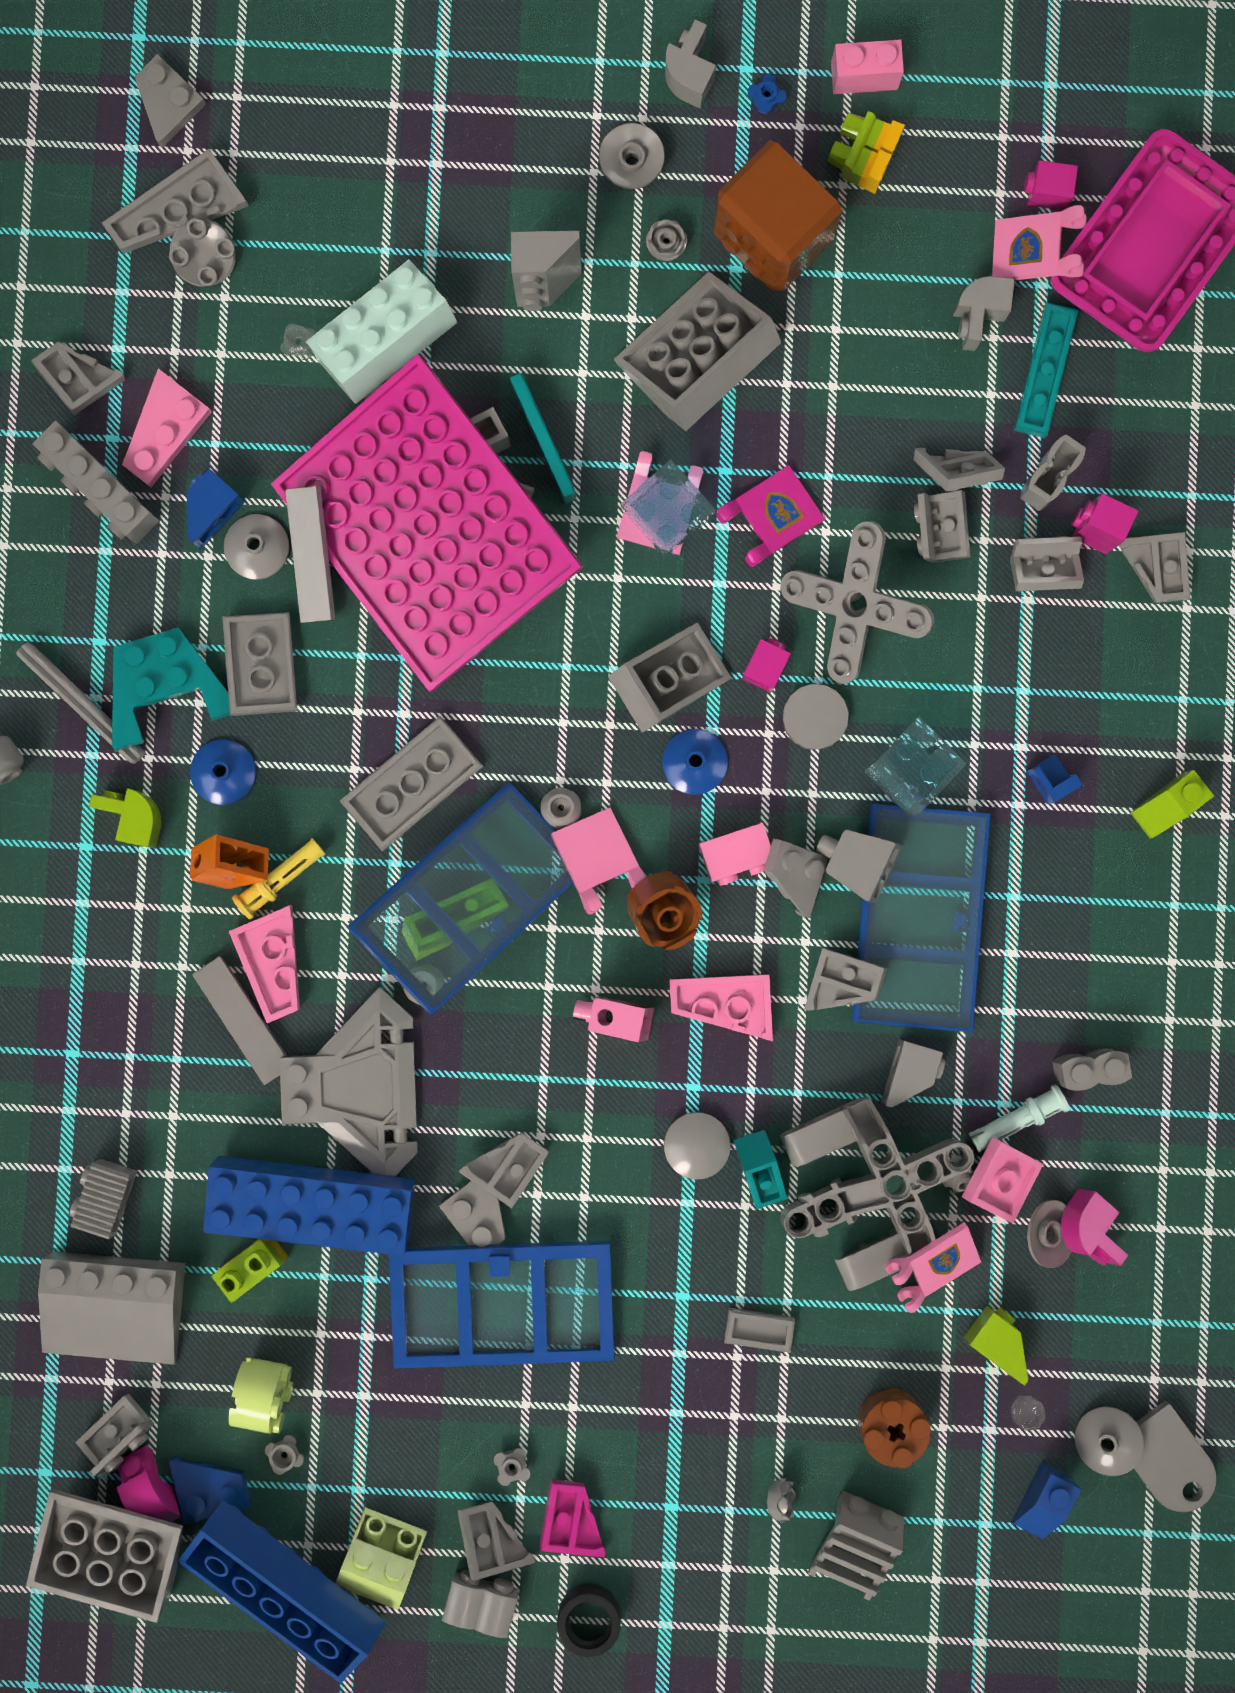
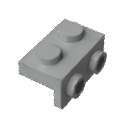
(942, 526)
(1047, 563)
(114, 1434)

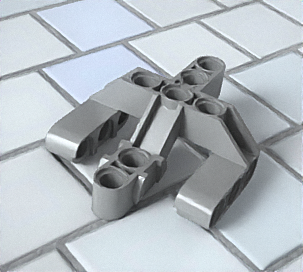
(863, 1123)

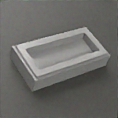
(759, 1330)

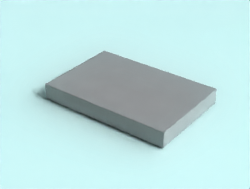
(259, 664)

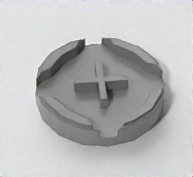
(815, 716)

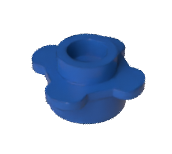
(763, 103)

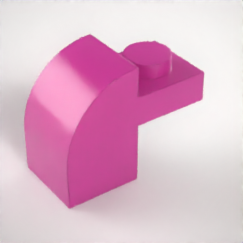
(1085, 1226)
(143, 1489)

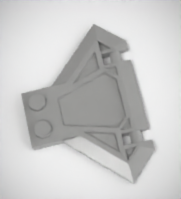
(359, 1086)

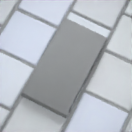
(411, 783)

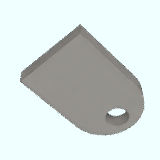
(1173, 1460)

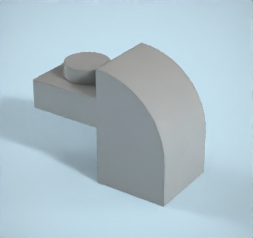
(685, 72)
(982, 300)

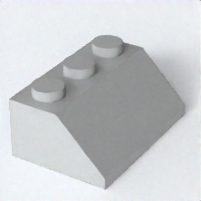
(543, 266)

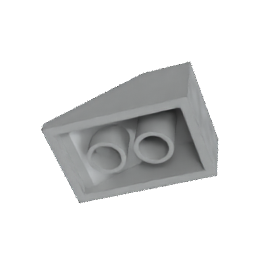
(669, 677)

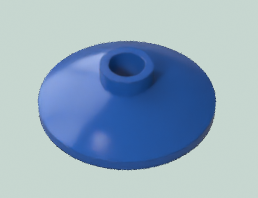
(239, 773)
(689, 778)

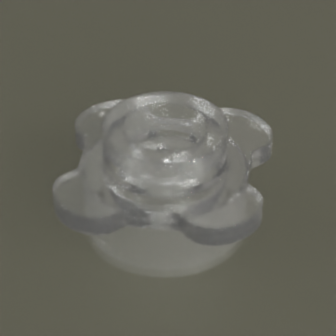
(291, 334)

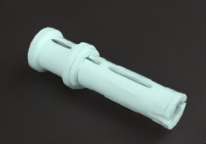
(1032, 1112)

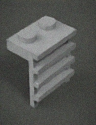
(867, 1533)

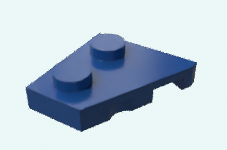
(204, 1486)

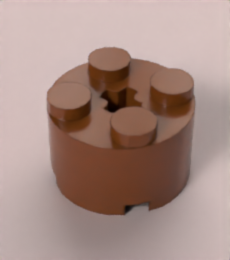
(664, 910)
(898, 1446)

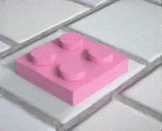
(1002, 1180)

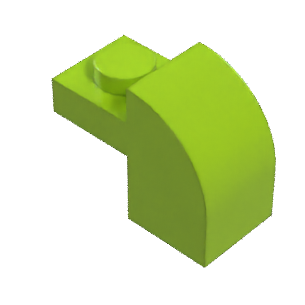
(139, 816)

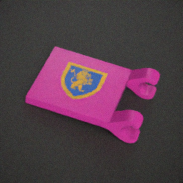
(777, 512)

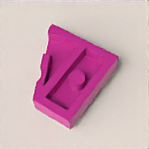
(569, 1521)

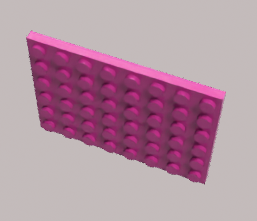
(430, 524)

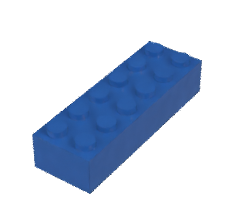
(309, 1205)
(282, 1592)

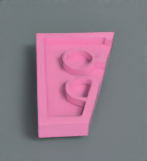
(163, 428)
(270, 962)
(726, 1001)

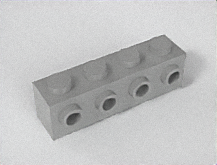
(86, 474)

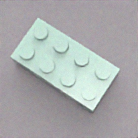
(382, 331)

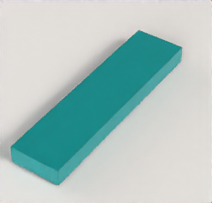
(1045, 370)
(543, 438)

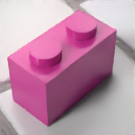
(1103, 523)

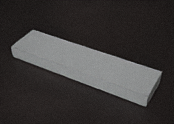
(310, 554)
(241, 1018)

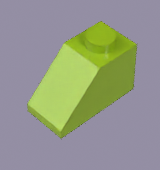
(1172, 803)
(999, 1342)

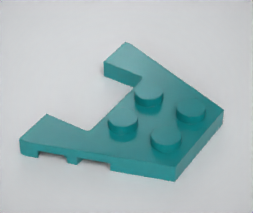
(157, 671)

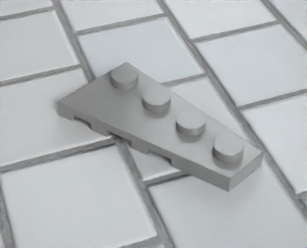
(194, 191)

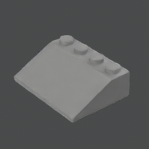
(699, 350)
(110, 1307)
(105, 1556)

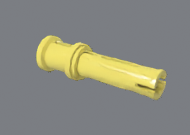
(262, 892)

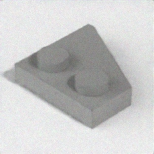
(167, 99)
(75, 376)
(1160, 565)
(796, 874)
(844, 981)
(475, 1215)
(490, 1542)

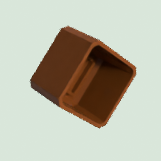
(775, 217)

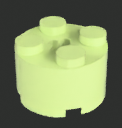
(260, 1394)

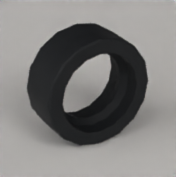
(583, 1646)

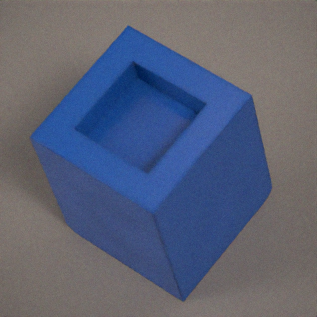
(1053, 780)

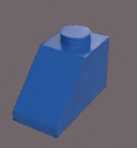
(209, 507)
(1046, 1501)

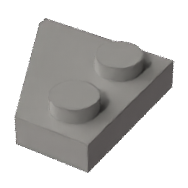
(960, 468)
(506, 1168)

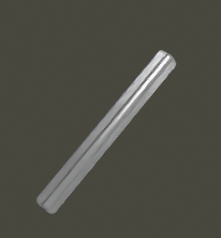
(74, 697)

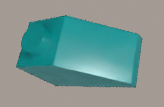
(760, 1169)

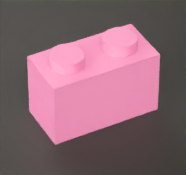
(867, 66)
(736, 853)

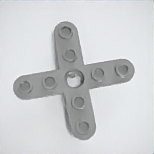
(836, 597)

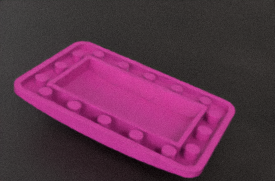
(1153, 241)

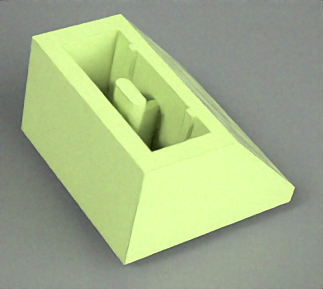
(381, 1558)

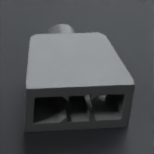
(860, 862)

